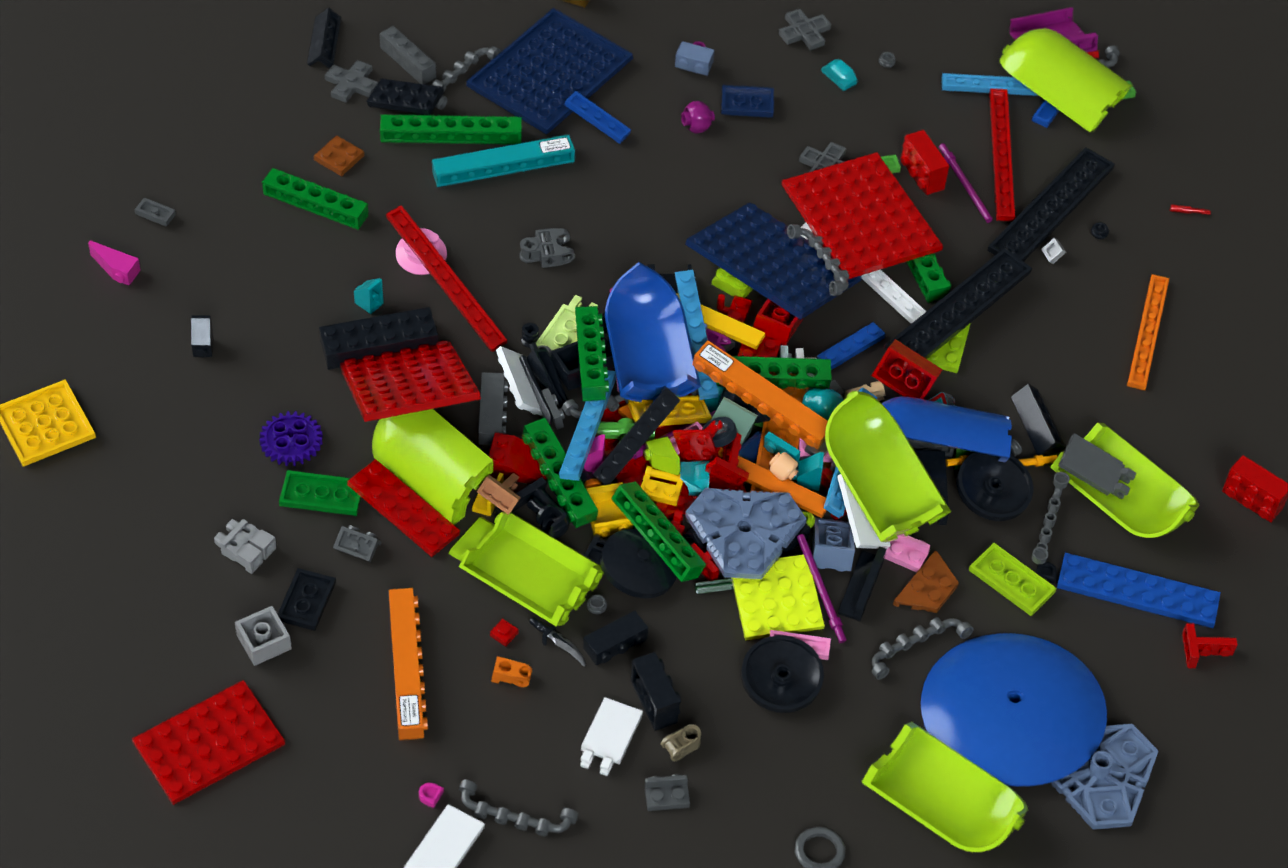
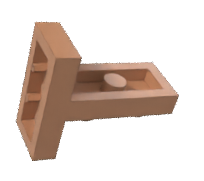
(500, 494)

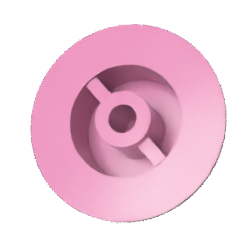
(410, 262)

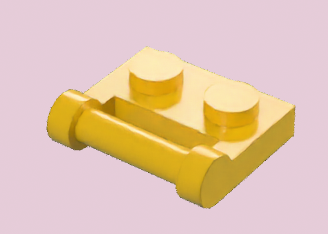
(661, 491)

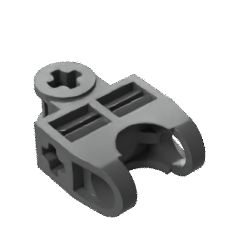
(547, 248)

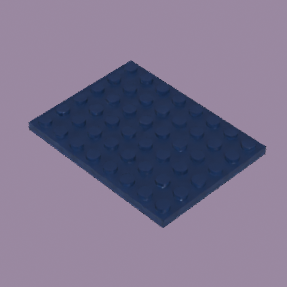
(547, 67)
(763, 257)

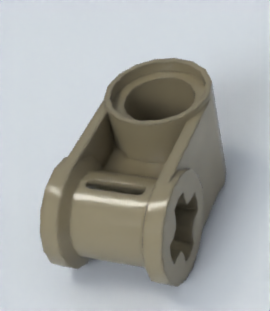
(679, 744)

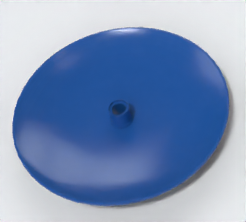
(1030, 742)

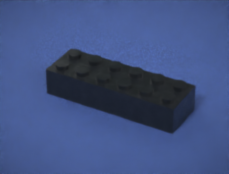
(377, 335)

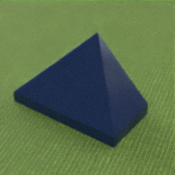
(750, 448)

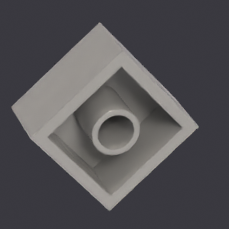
(263, 635)

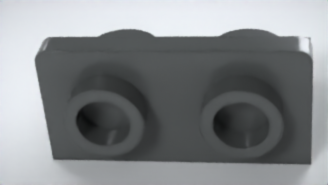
(356, 543)
(667, 792)

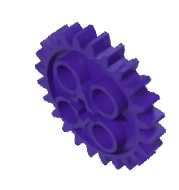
(294, 438)

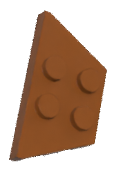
(929, 586)

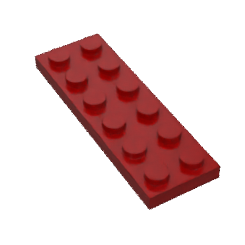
(403, 508)

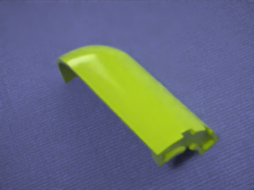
(1064, 76)
(431, 459)
(882, 468)
(1155, 499)
(946, 791)

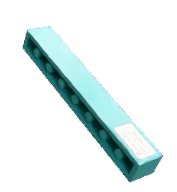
(503, 160)

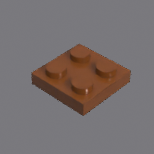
(339, 155)

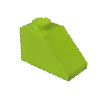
(662, 455)

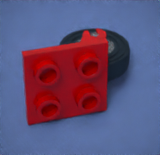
(706, 442)

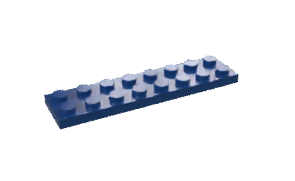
(1139, 590)

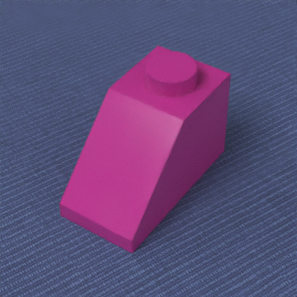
(596, 454)

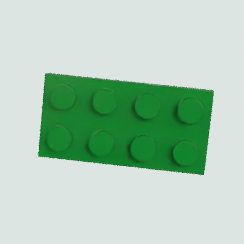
(319, 493)

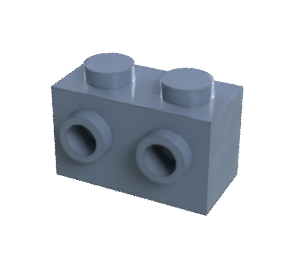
(694, 58)

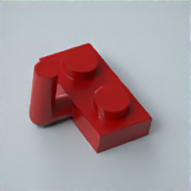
(738, 310)

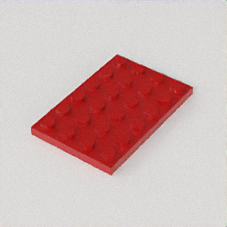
(208, 742)

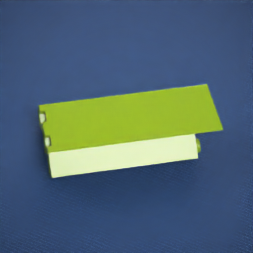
(527, 566)

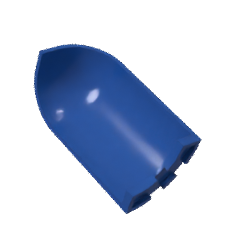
(649, 337)
(952, 426)

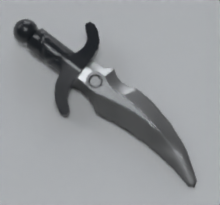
(549, 632)

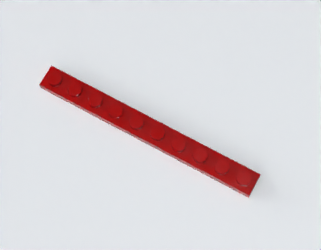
(1002, 155)
(446, 278)

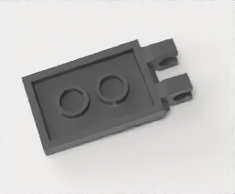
(1096, 467)

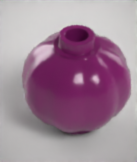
(698, 116)

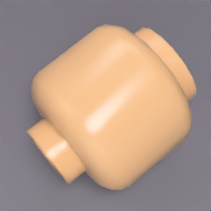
(783, 466)

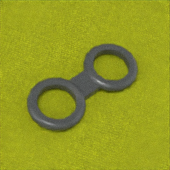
(820, 832)

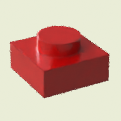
(504, 632)

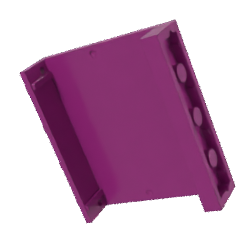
(1056, 21)

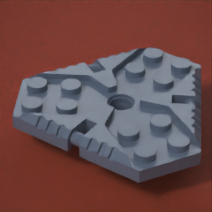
(742, 534)
(1104, 792)

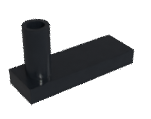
(535, 489)

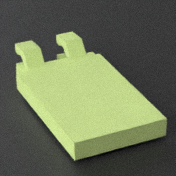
(562, 327)

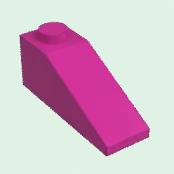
(117, 264)

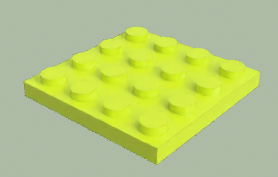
(779, 601)

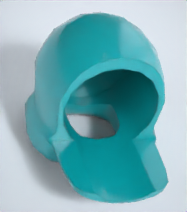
(822, 401)

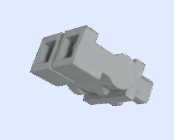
(245, 544)

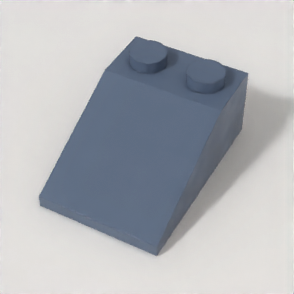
(833, 544)

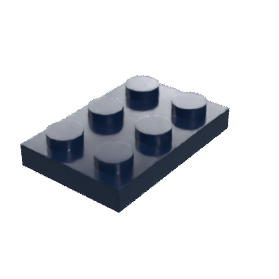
(747, 101)

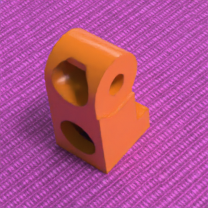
(511, 672)

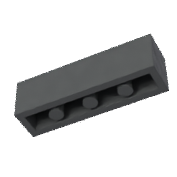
(407, 55)
(491, 406)

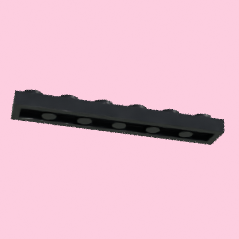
(636, 437)

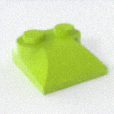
(730, 284)

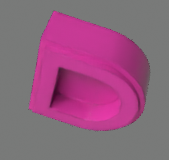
(430, 794)

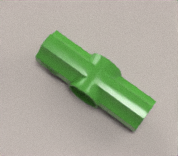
(618, 429)

